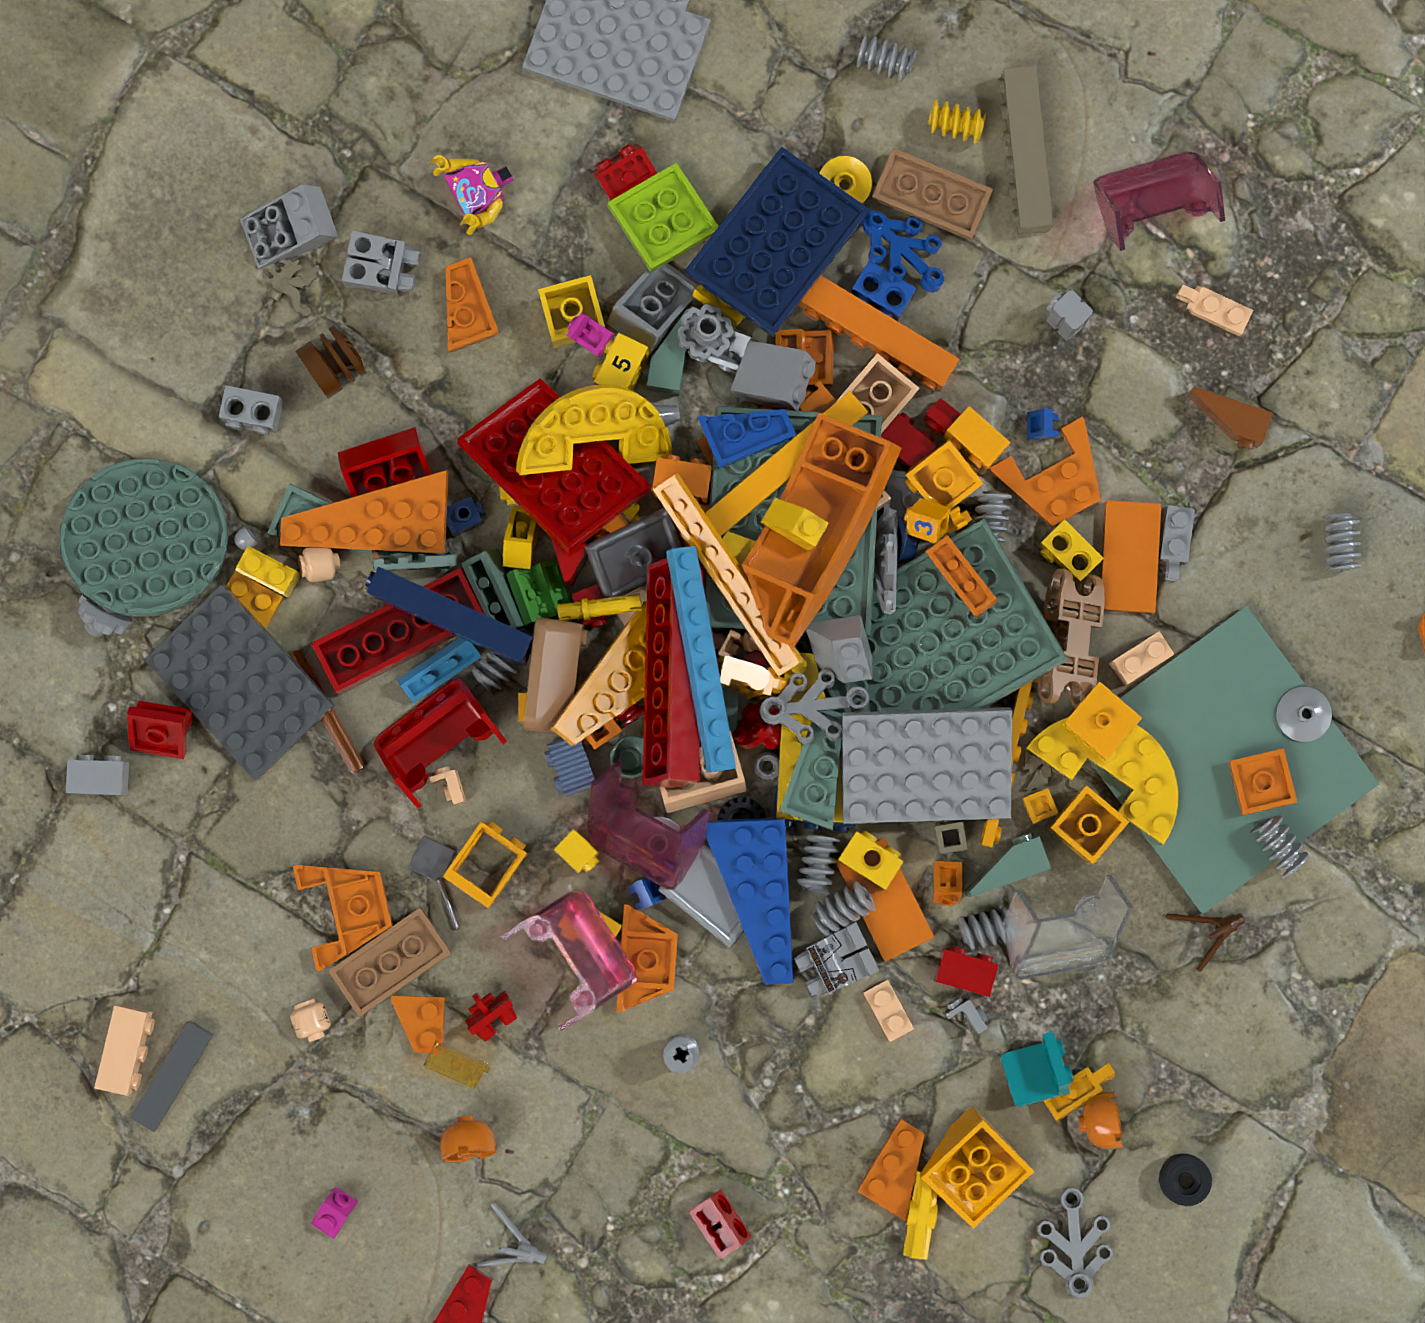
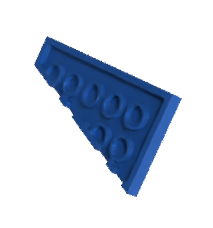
(756, 876)

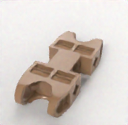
(1072, 631)

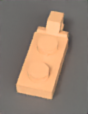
(1215, 308)

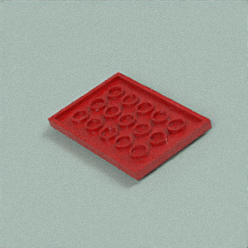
(563, 503)

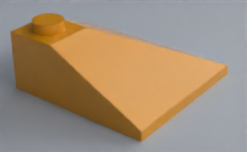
(974, 1168)

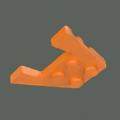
(1062, 488)
(357, 907)

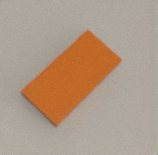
(1130, 556)
(898, 918)

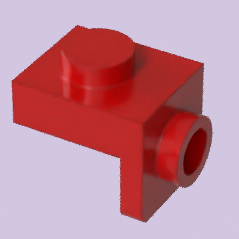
(940, 417)

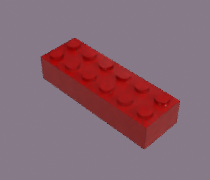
(387, 637)

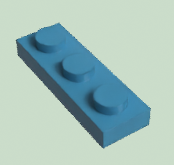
(438, 668)

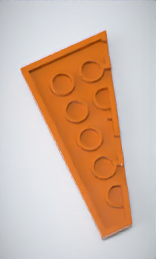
(389, 519)

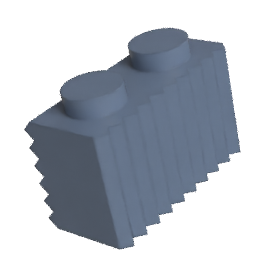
(571, 766)

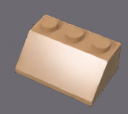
(882, 390)
(709, 788)

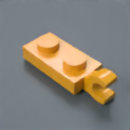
(1081, 1090)

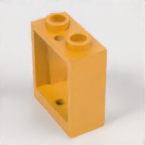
(471, 888)

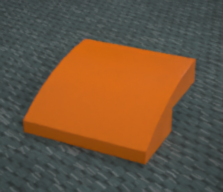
(818, 345)

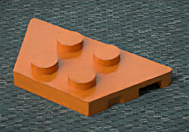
(652, 953)

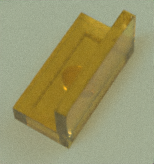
(455, 1064)

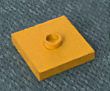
(1102, 721)

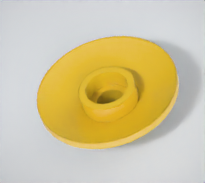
(851, 171)

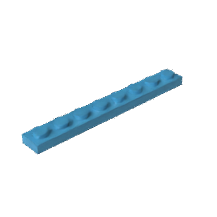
(701, 659)

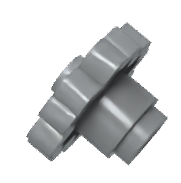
(705, 332)
(100, 620)

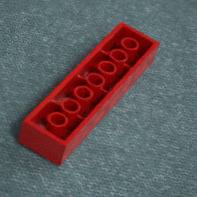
(670, 718)

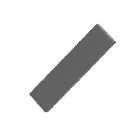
(171, 1076)

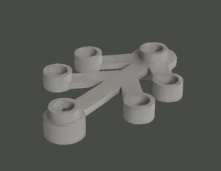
(810, 705)
(1075, 1246)

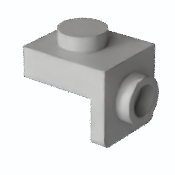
(973, 1014)

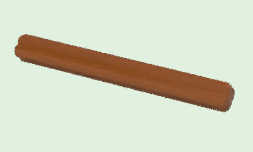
(333, 724)

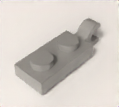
(1176, 539)

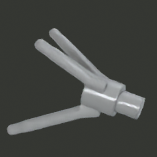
(524, 1252)

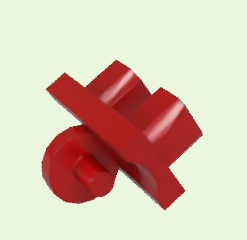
(487, 1010)

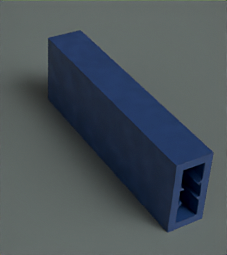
(450, 616)

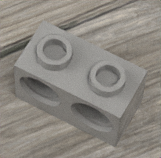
(253, 403)

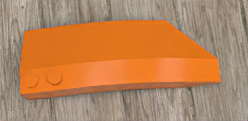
(841, 482)

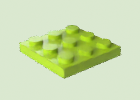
(663, 217)

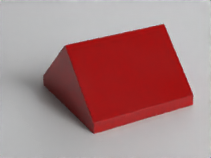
(571, 563)

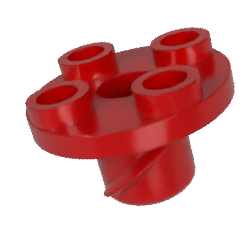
(755, 731)

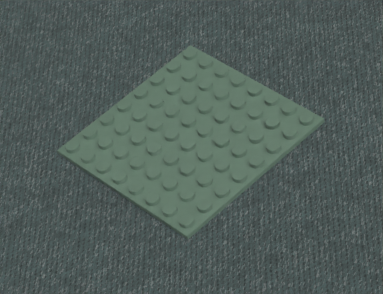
(1221, 707)

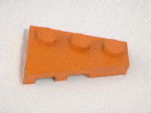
(467, 307)
(894, 1170)

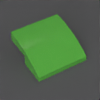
(539, 590)

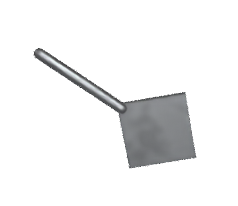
(432, 861)

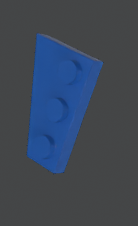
(744, 435)

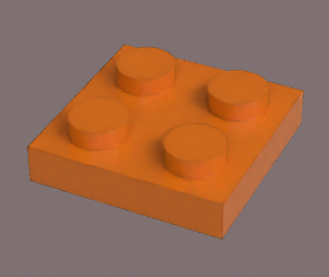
(1262, 781)

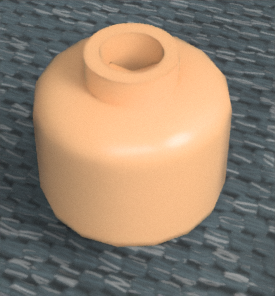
(318, 564)

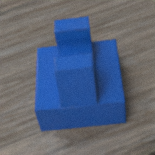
(1041, 424)
(647, 892)

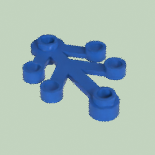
(902, 247)

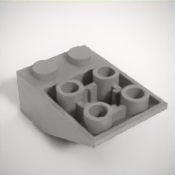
(289, 226)

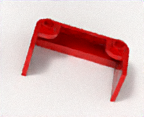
(430, 732)

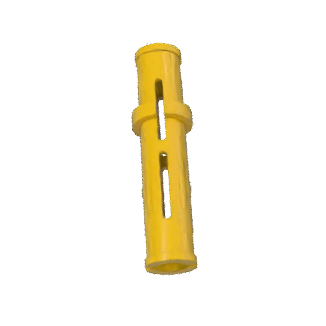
(599, 607)

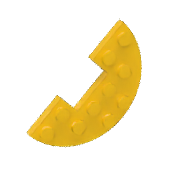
(591, 416)
(1136, 763)

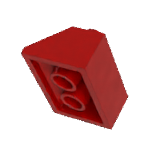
(384, 462)

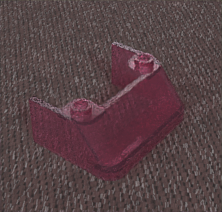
(1156, 190)
(637, 838)
(587, 948)

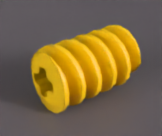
(956, 121)

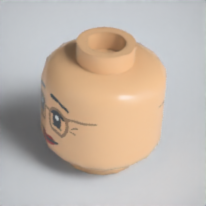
(310, 1020)

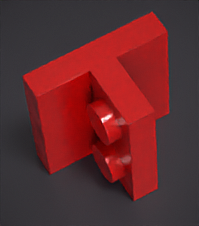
(158, 729)

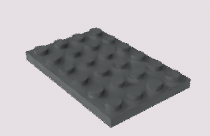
(239, 682)

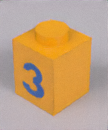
(927, 520)

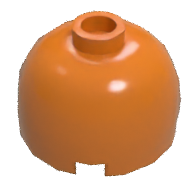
(1102, 1121)
(467, 1140)

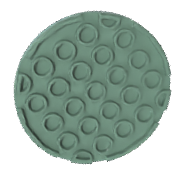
(143, 537)

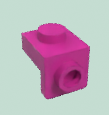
(589, 334)
(334, 1212)

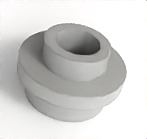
(766, 775)

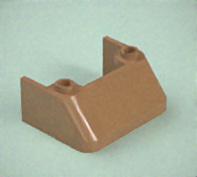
(552, 671)

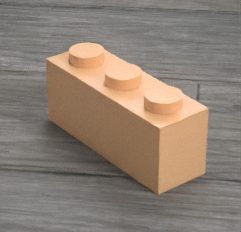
(124, 1050)

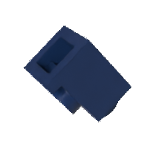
(458, 525)

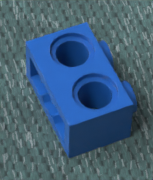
(886, 287)

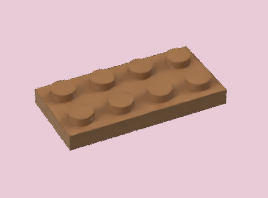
(932, 194)
(390, 962)

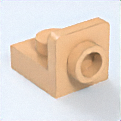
(453, 789)

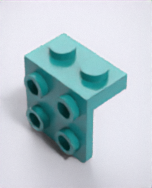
(1037, 1071)

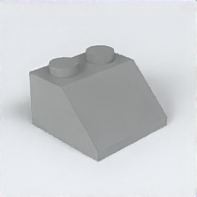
(842, 648)

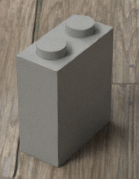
(773, 375)

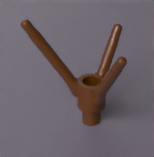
(1222, 926)

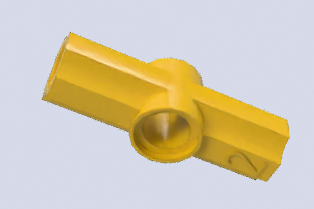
(920, 1219)

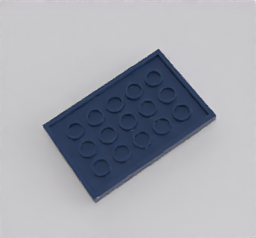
(777, 241)

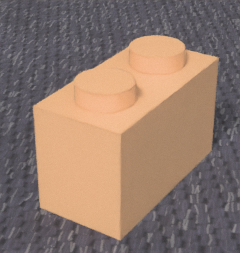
(1141, 658)

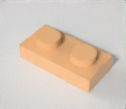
(888, 1010)

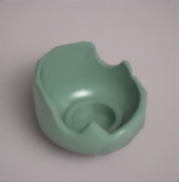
(630, 752)

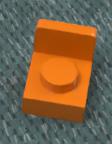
(947, 883)

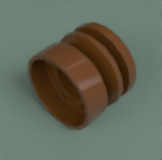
(331, 361)

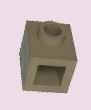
(951, 836)

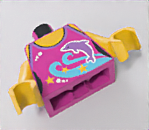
(474, 188)

